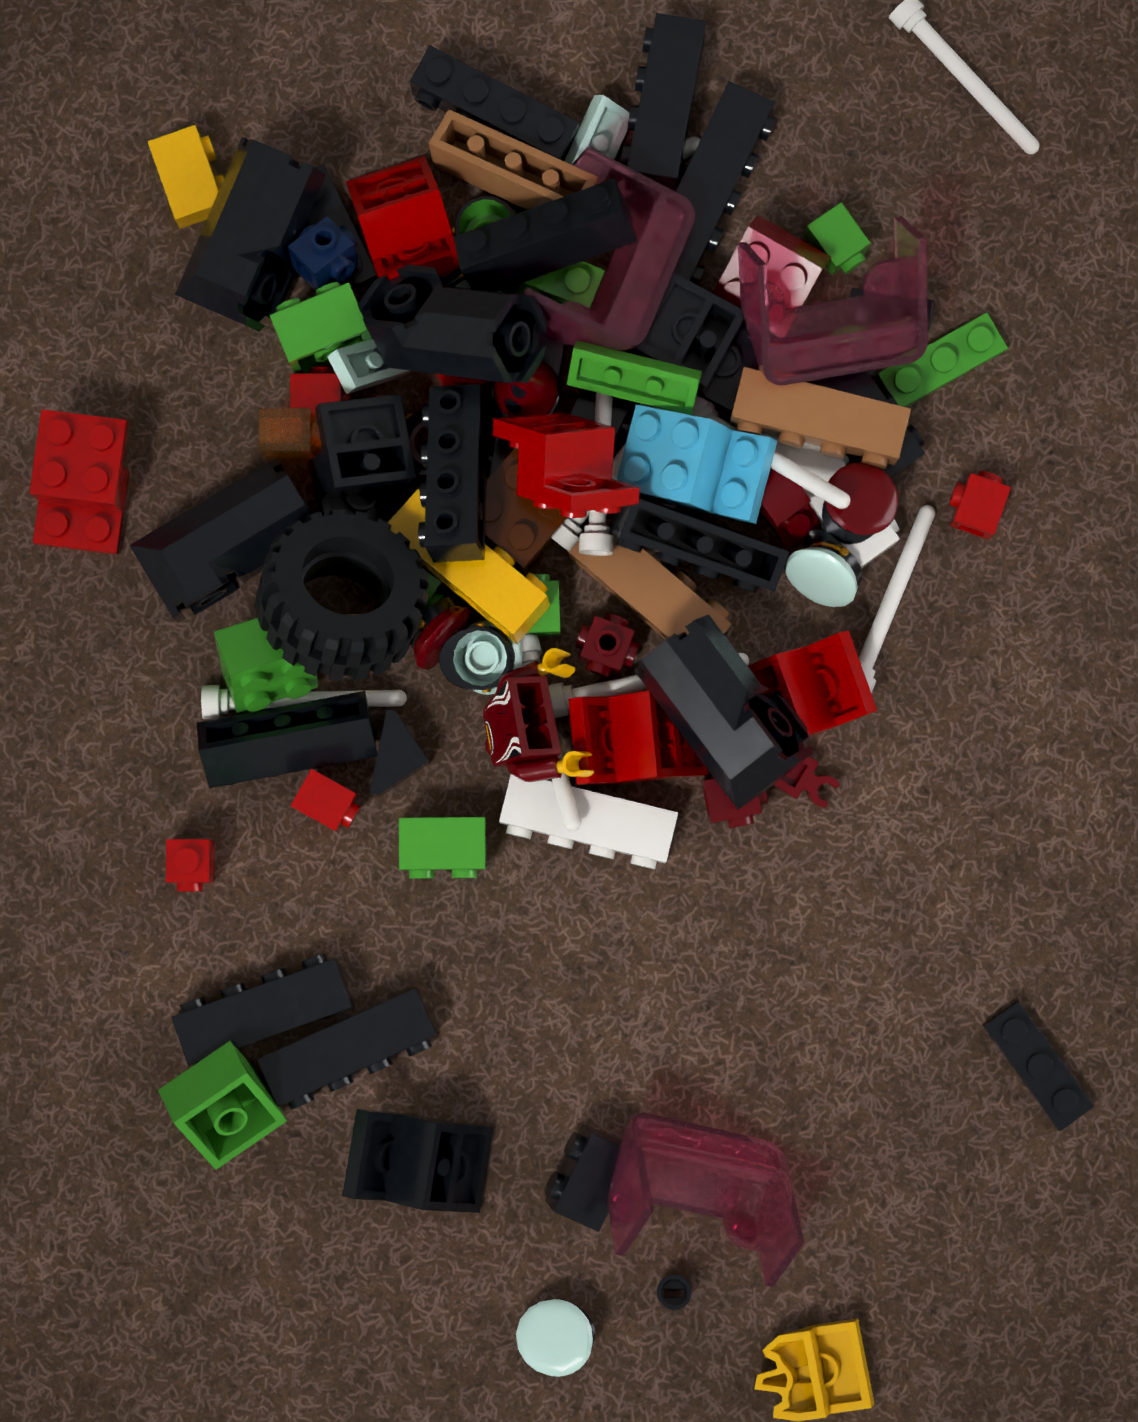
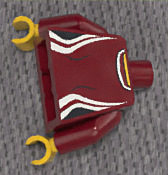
(523, 723)

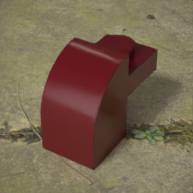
(787, 509)

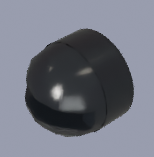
(674, 1283)

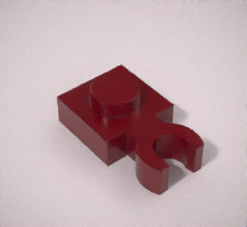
(803, 778)

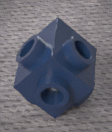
(324, 253)

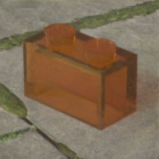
(288, 435)

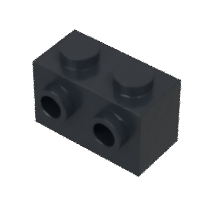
(584, 1178)

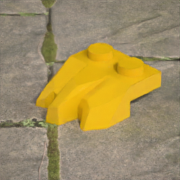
(818, 1371)

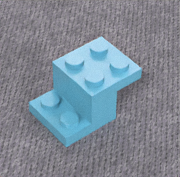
(697, 463)

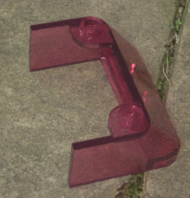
(636, 272)
(845, 334)
(706, 1174)

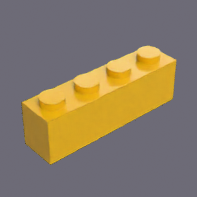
(487, 585)

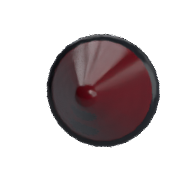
(537, 396)

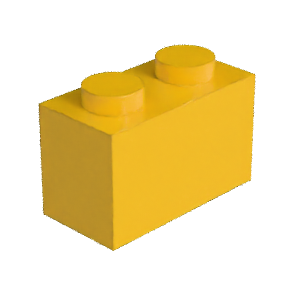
(186, 174)

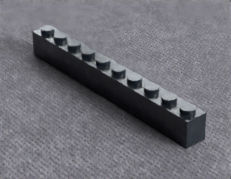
(710, 186)

